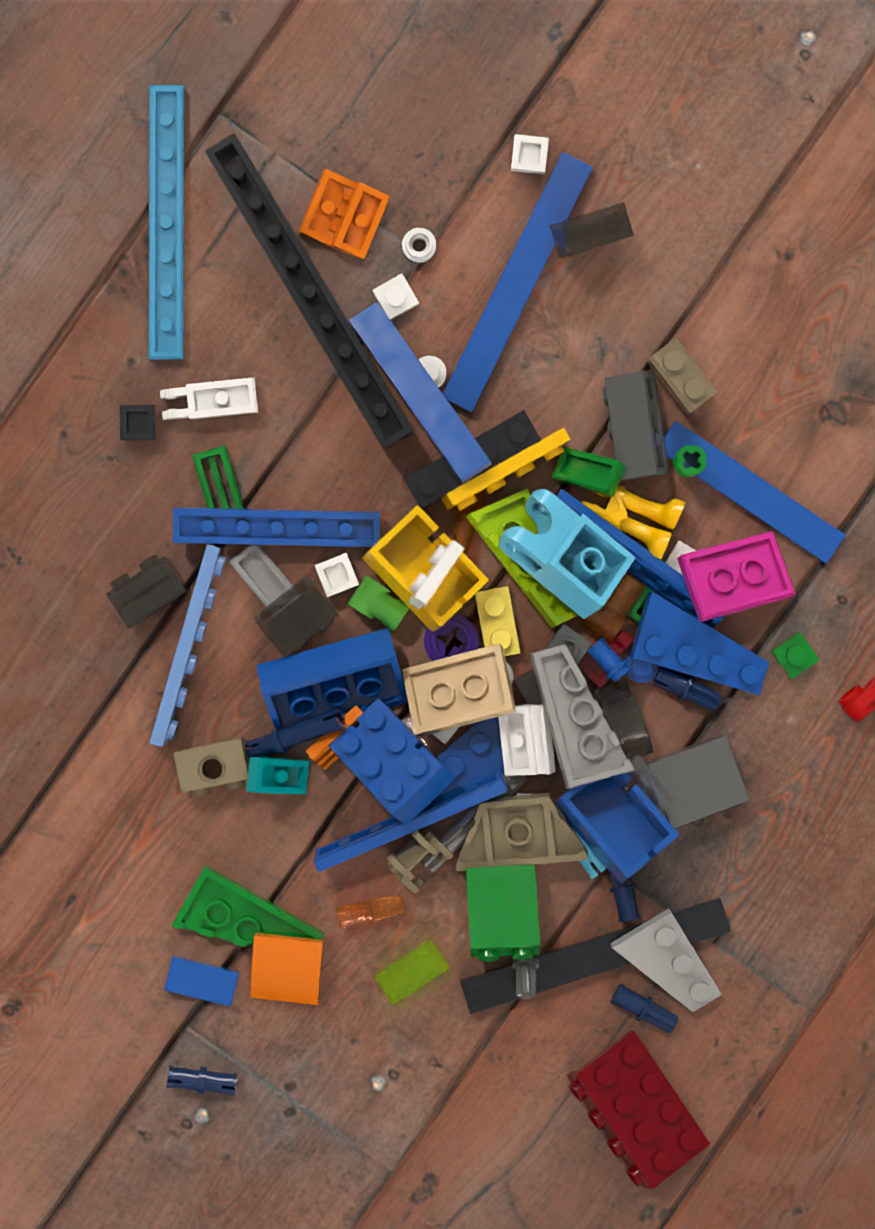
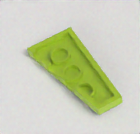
(491, 524)

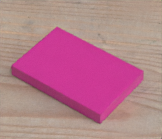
(736, 576)

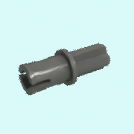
(526, 977)

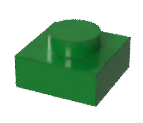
(795, 655)

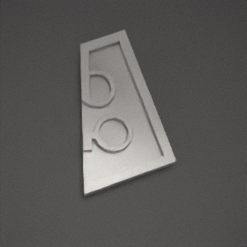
(669, 959)

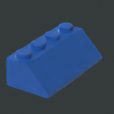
(332, 678)

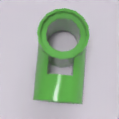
(375, 601)

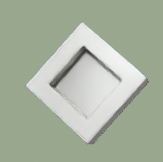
(529, 154)
(395, 297)
(336, 575)

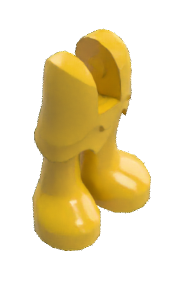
(664, 514)

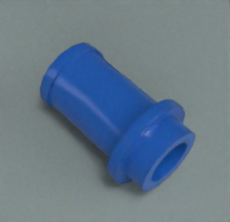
(608, 660)

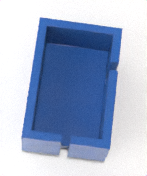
(392, 762)
(617, 826)

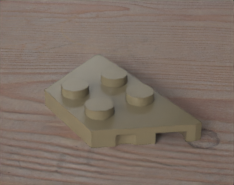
(520, 833)

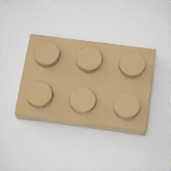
(459, 690)

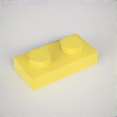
(497, 619)

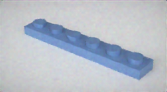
(184, 660)

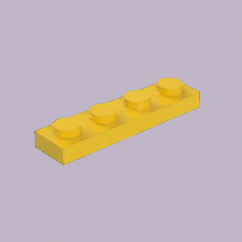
(494, 477)

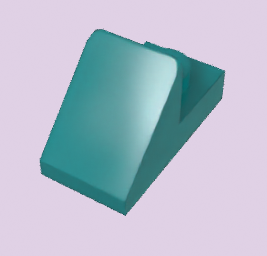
(277, 775)

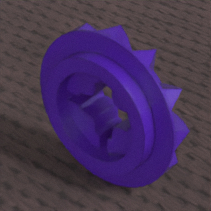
(465, 633)

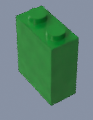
(503, 912)

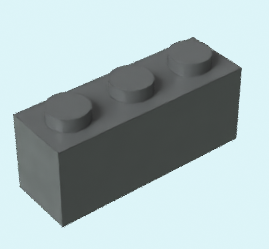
(636, 424)

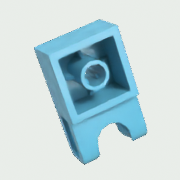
(568, 554)

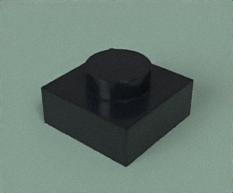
(137, 422)

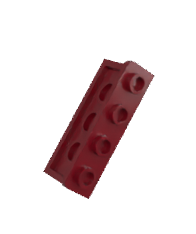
(638, 1111)

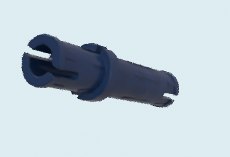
(282, 739)

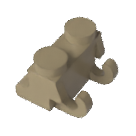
(404, 860)

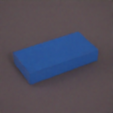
(201, 980)

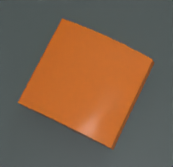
(343, 214)
(286, 968)

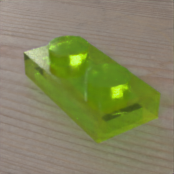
(411, 971)

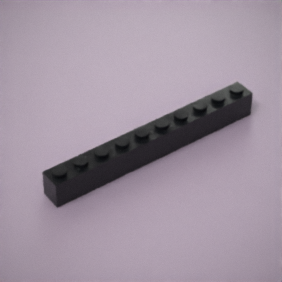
(309, 291)

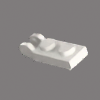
(213, 399)

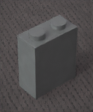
(700, 780)

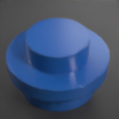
(641, 671)

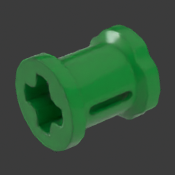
(679, 460)

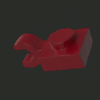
(593, 669)

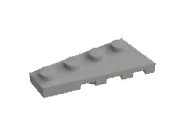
(578, 728)

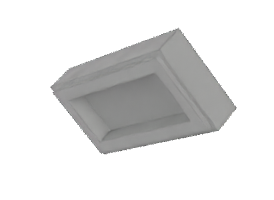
(260, 574)

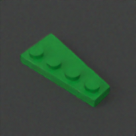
(235, 913)

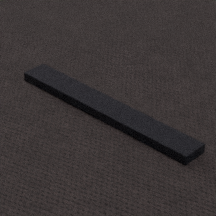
(585, 958)

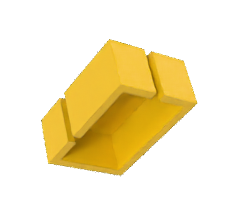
(406, 553)

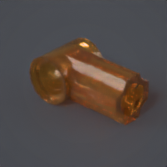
(610, 618)

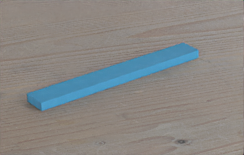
(166, 221)

